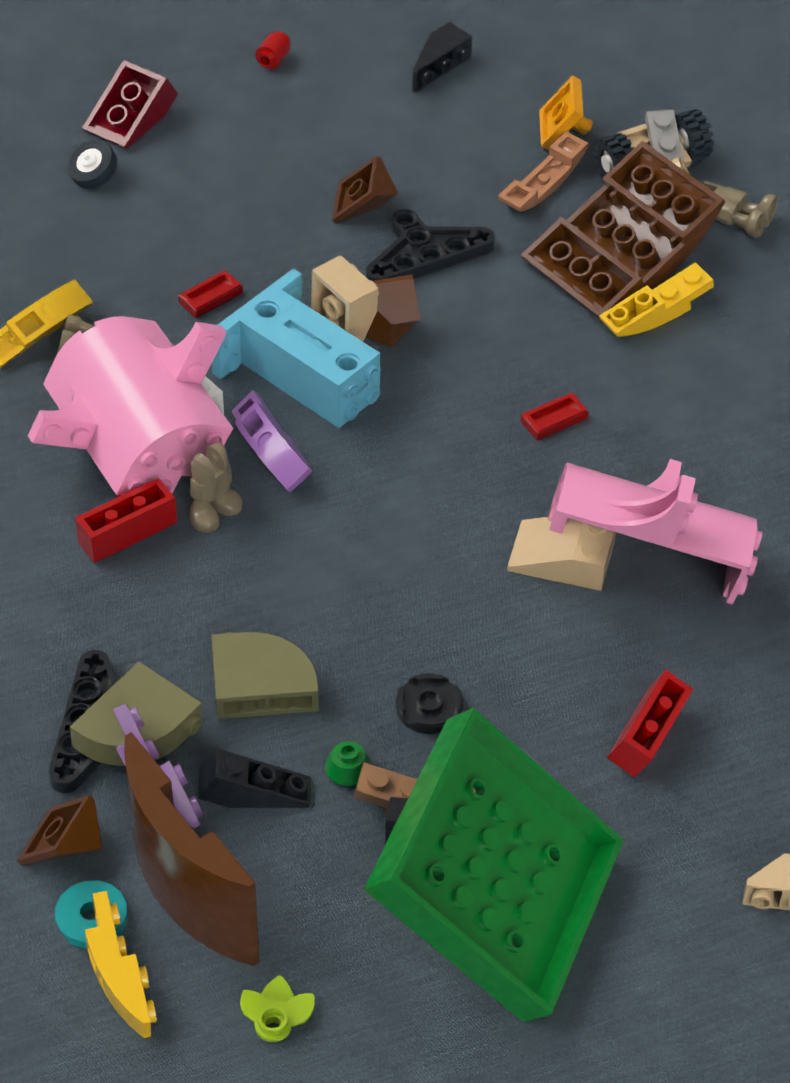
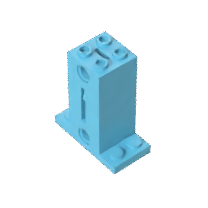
(300, 352)

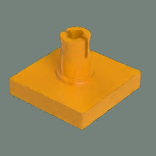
(563, 112)

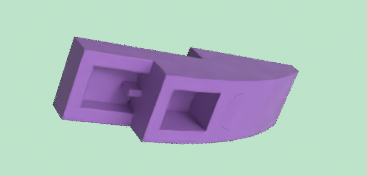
(270, 441)
(131, 722)

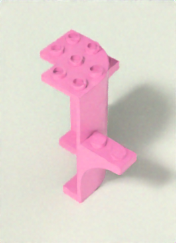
(134, 400)
(662, 515)

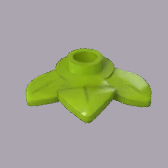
(277, 1006)

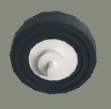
(92, 164)

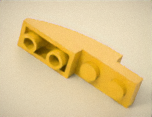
(655, 307)
(41, 319)
(115, 971)

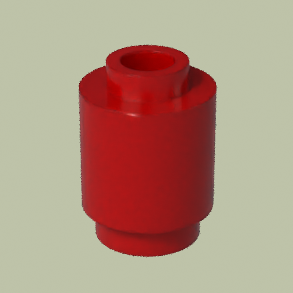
(273, 50)

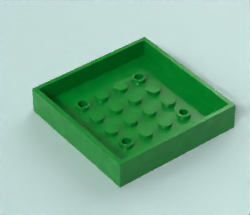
(505, 866)

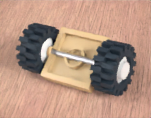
(693, 136)

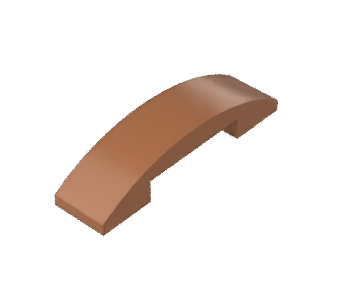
(547, 176)

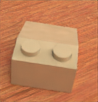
(344, 296)
(574, 557)

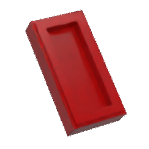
(210, 294)
(554, 416)

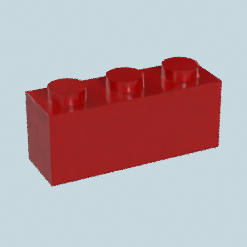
(126, 520)
(650, 723)

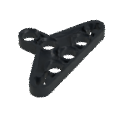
(438, 241)
(76, 705)

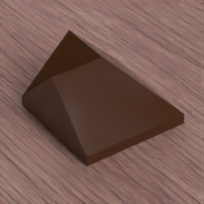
(363, 190)
(395, 311)
(64, 832)

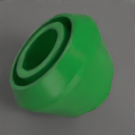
(345, 763)

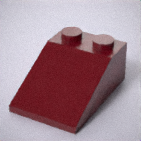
(130, 105)

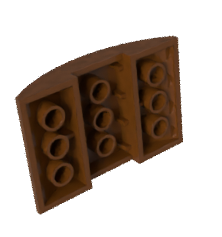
(627, 232)
(187, 874)

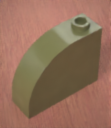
(261, 676)
(165, 709)

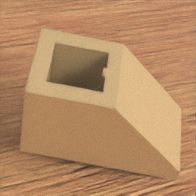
(770, 886)

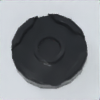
(428, 703)

